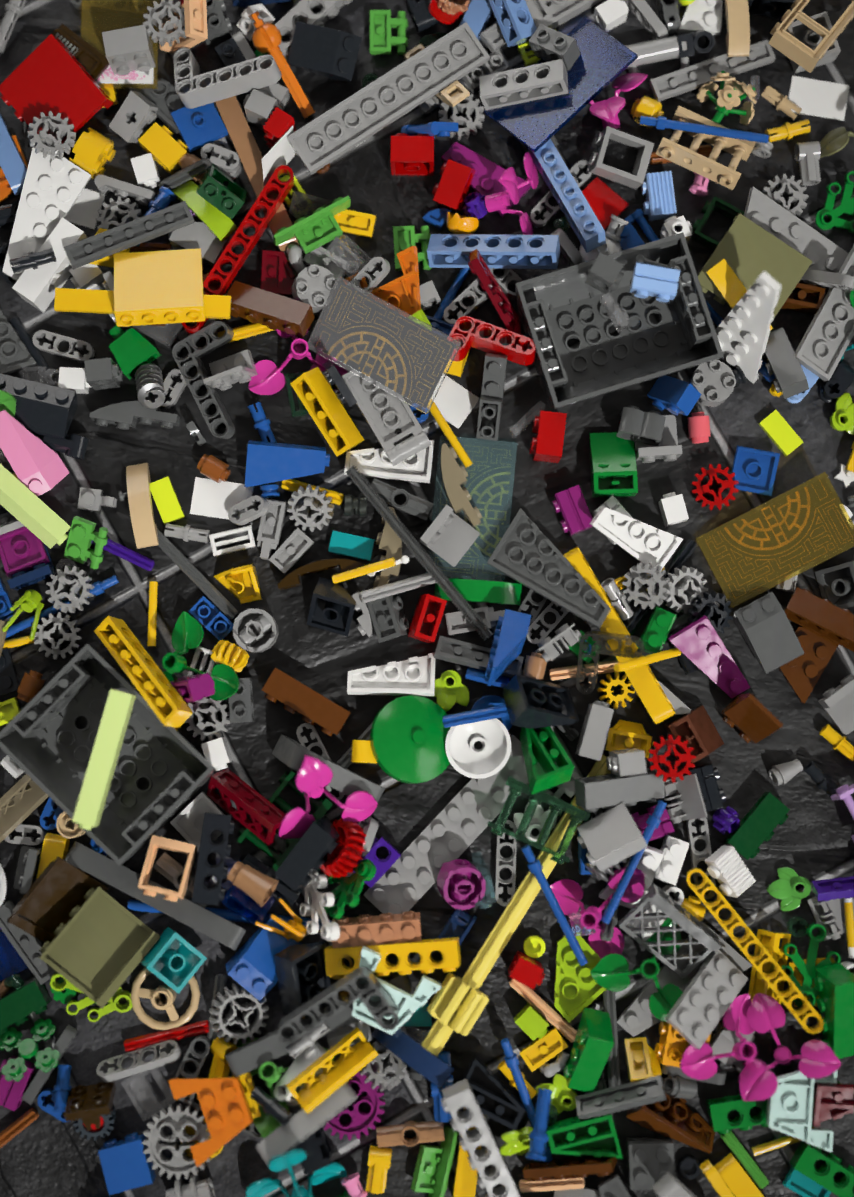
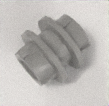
(195, 1188)

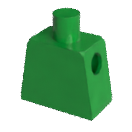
(131, 350)

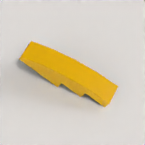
(727, 283)

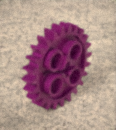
(360, 1119)

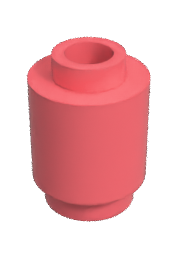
(699, 428)

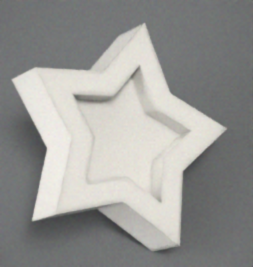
(845, 476)

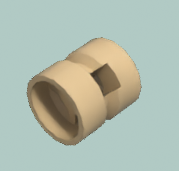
(67, 827)

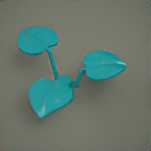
(291, 1158)

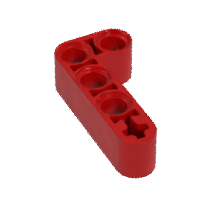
(520, 348)

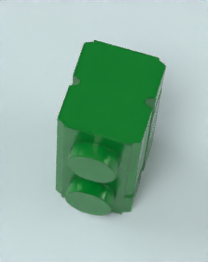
(657, 630)

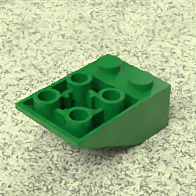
(612, 466)

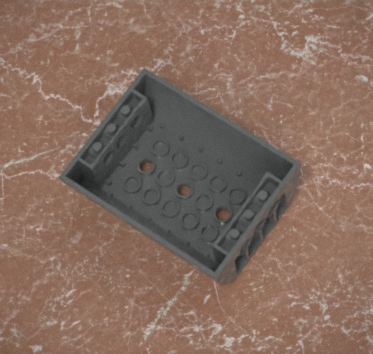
(565, 307)
(57, 754)

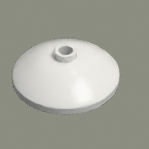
(480, 762)

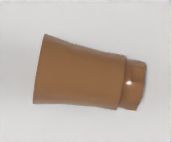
(252, 882)

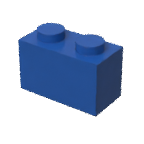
(674, 395)

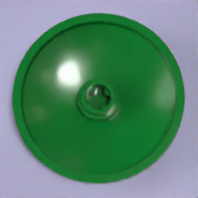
(410, 739)

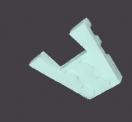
(405, 1002)
(792, 1106)

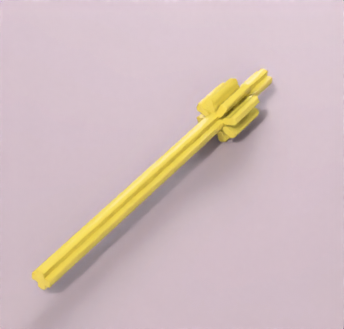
(459, 999)

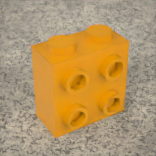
(671, 1045)

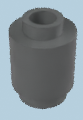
(680, 1087)

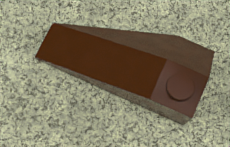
(675, 1121)

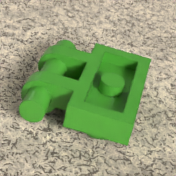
(381, 32)
(405, 237)
(80, 540)

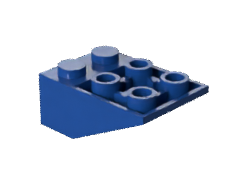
(507, 643)

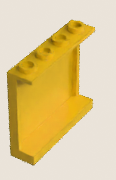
(158, 287)

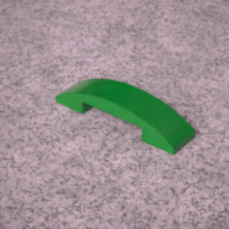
(484, 591)

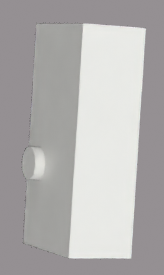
(39, 285)

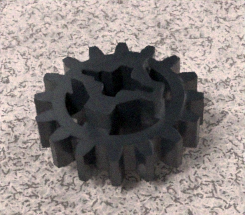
(716, 614)

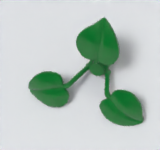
(188, 635)
(614, 975)

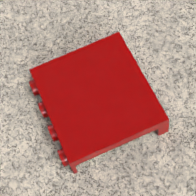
(56, 83)

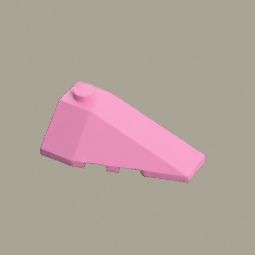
(29, 457)

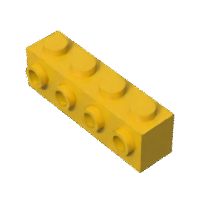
(327, 411)

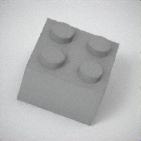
(813, 39)
(129, 50)

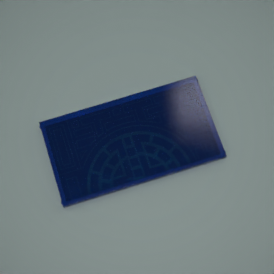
(596, 67)

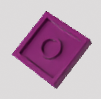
(21, 551)

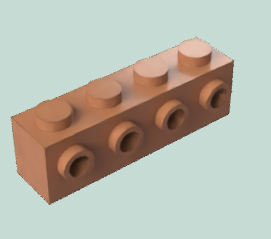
(378, 929)

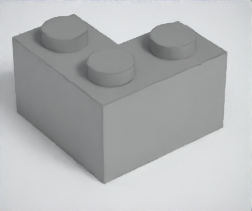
(263, 101)

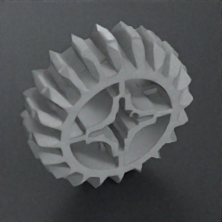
(231, 1017)

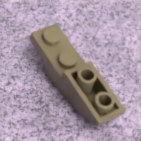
(453, 478)
(392, 545)

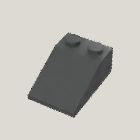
(768, 632)

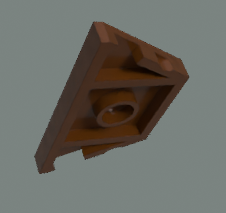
(806, 670)

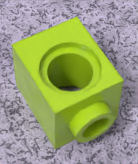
(531, 1022)

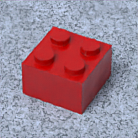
(412, 155)
(549, 436)

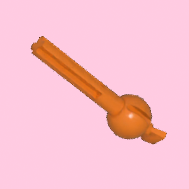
(267, 40)

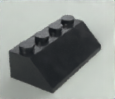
(41, 406)

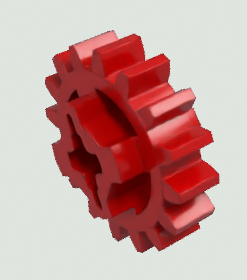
(704, 489)
(670, 747)

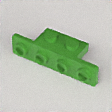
(317, 228)
(434, 1165)

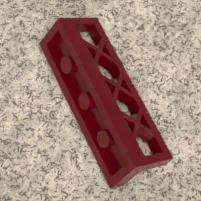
(247, 801)

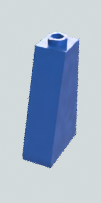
(280, 461)

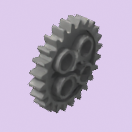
(177, 1120)

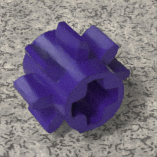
(474, 205)
(726, 820)

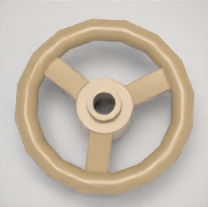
(161, 1003)

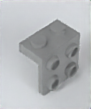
(668, 447)
(840, 704)

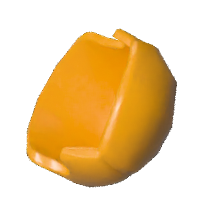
(461, 224)

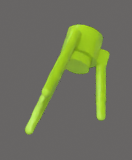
(28, 602)

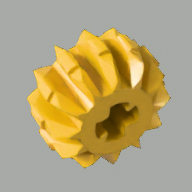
(230, 655)
(614, 683)

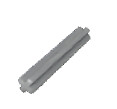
(396, 587)

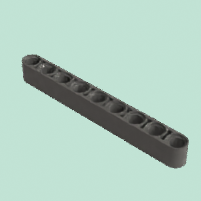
(182, 910)
(270, 1047)

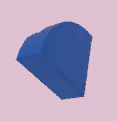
(437, 217)

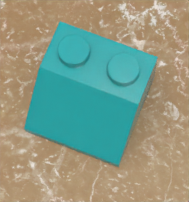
(173, 960)

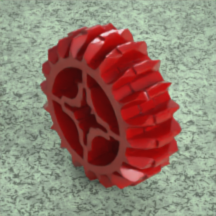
(348, 850)

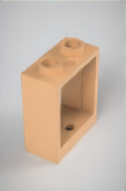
(172, 845)

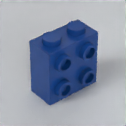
(125, 1164)

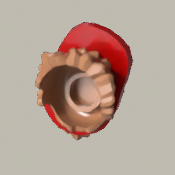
(448, 10)

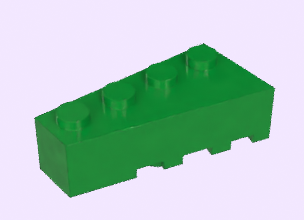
(836, 1008)

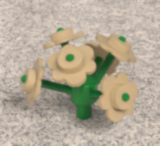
(729, 97)

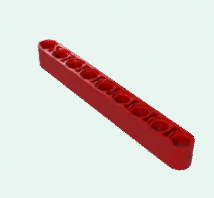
(245, 241)

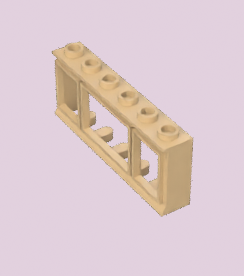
(796, 49)

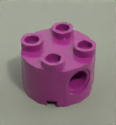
(461, 884)

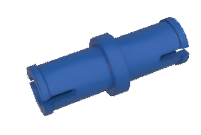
(262, 423)
(62, 1088)

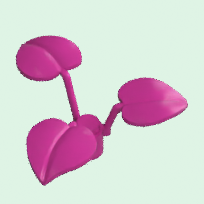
(609, 108)
(501, 200)
(270, 378)
(312, 779)
(570, 893)
(816, 1056)
(700, 1062)

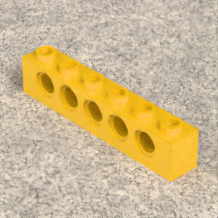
(143, 672)
(447, 946)

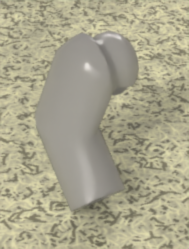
(295, 257)
(558, 1066)

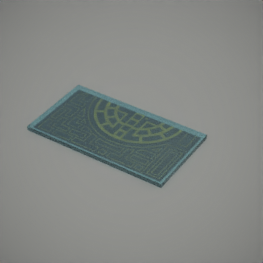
(491, 491)

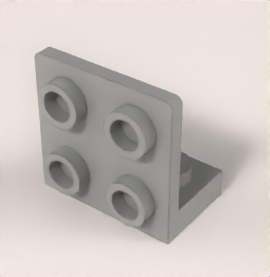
(231, 370)
(449, 536)

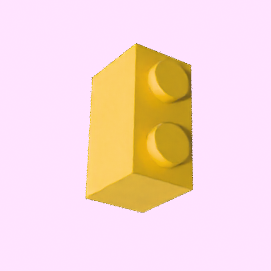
(163, 147)

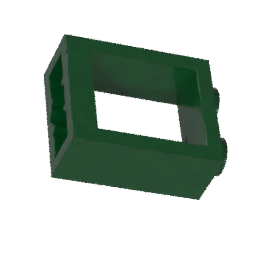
(225, 198)
(721, 207)

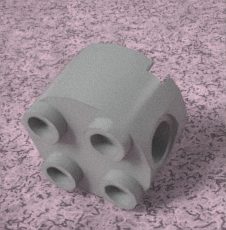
(313, 286)
(714, 382)
(255, 630)

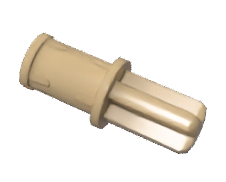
(781, 102)

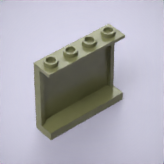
(750, 253)
(98, 946)

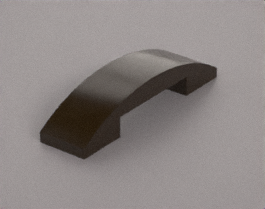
(293, 578)

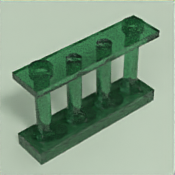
(556, 807)

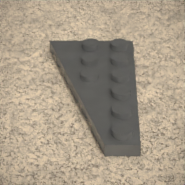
(537, 564)

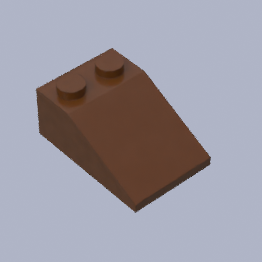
(750, 718)

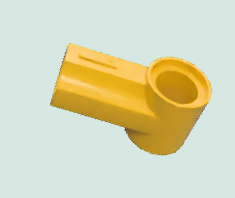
(219, 1064)
(378, 1164)

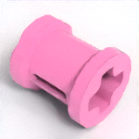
(699, 185)
(354, 1186)

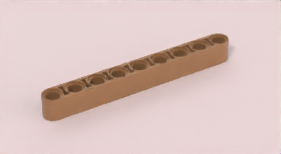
(251, 159)

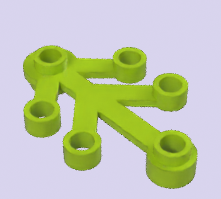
(85, 1002)

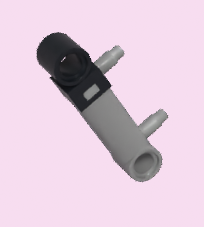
(669, 48)

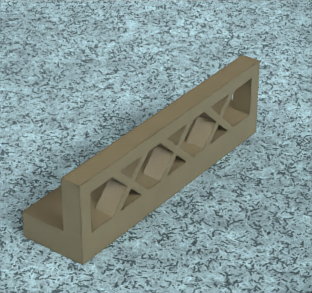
(16, 810)

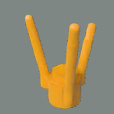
(292, 929)

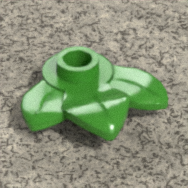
(786, 890)

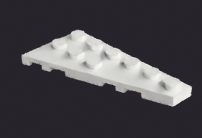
(46, 197)
(746, 327)

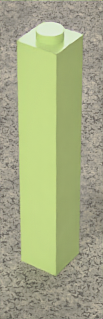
(31, 510)
(103, 759)

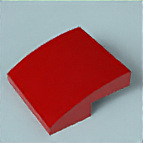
(604, 201)

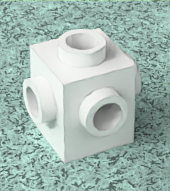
(246, 24)
(679, 223)

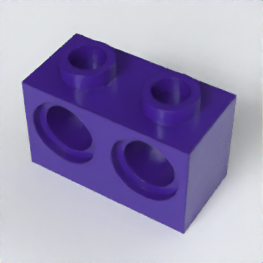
(381, 864)

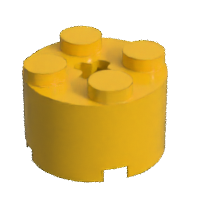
(92, 152)

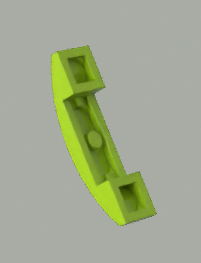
(213, 218)

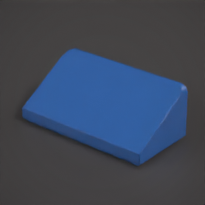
(479, 676)

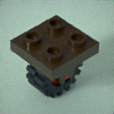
(92, 1109)

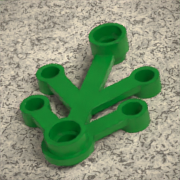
(846, 206)
(364, 872)
(809, 969)

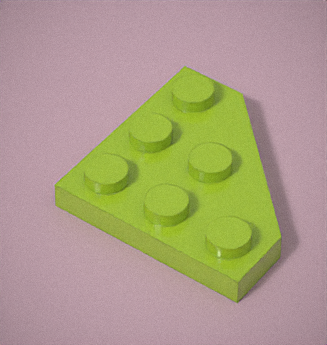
(573, 982)

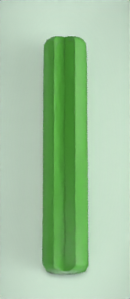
(745, 1159)

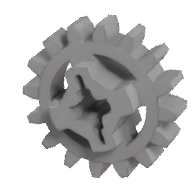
(161, 14)
(465, 124)
(47, 142)
(790, 190)
(116, 213)
(317, 502)
(63, 583)
(684, 588)
(652, 593)
(57, 646)
(201, 726)
(391, 1066)

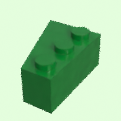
(544, 759)
(590, 1050)
(585, 1137)

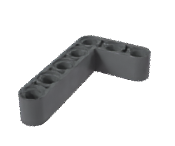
(195, 383)
(343, 780)
(339, 1002)
(199, 1057)

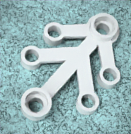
(329, 930)

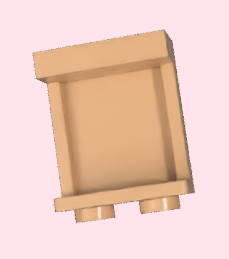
(195, 26)

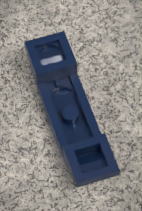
(415, 1056)

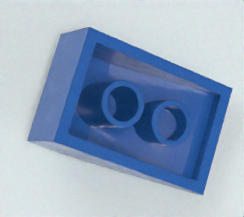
(254, 962)

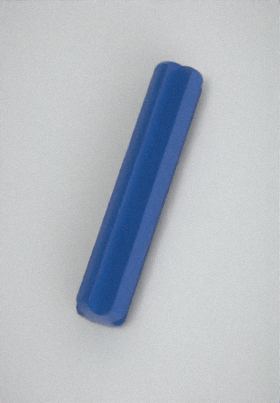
(474, 716)

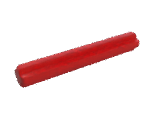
(173, 1034)

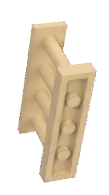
(698, 163)

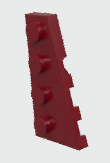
(497, 296)

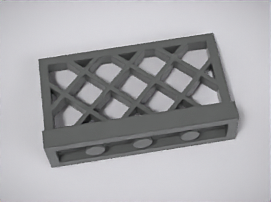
(680, 916)

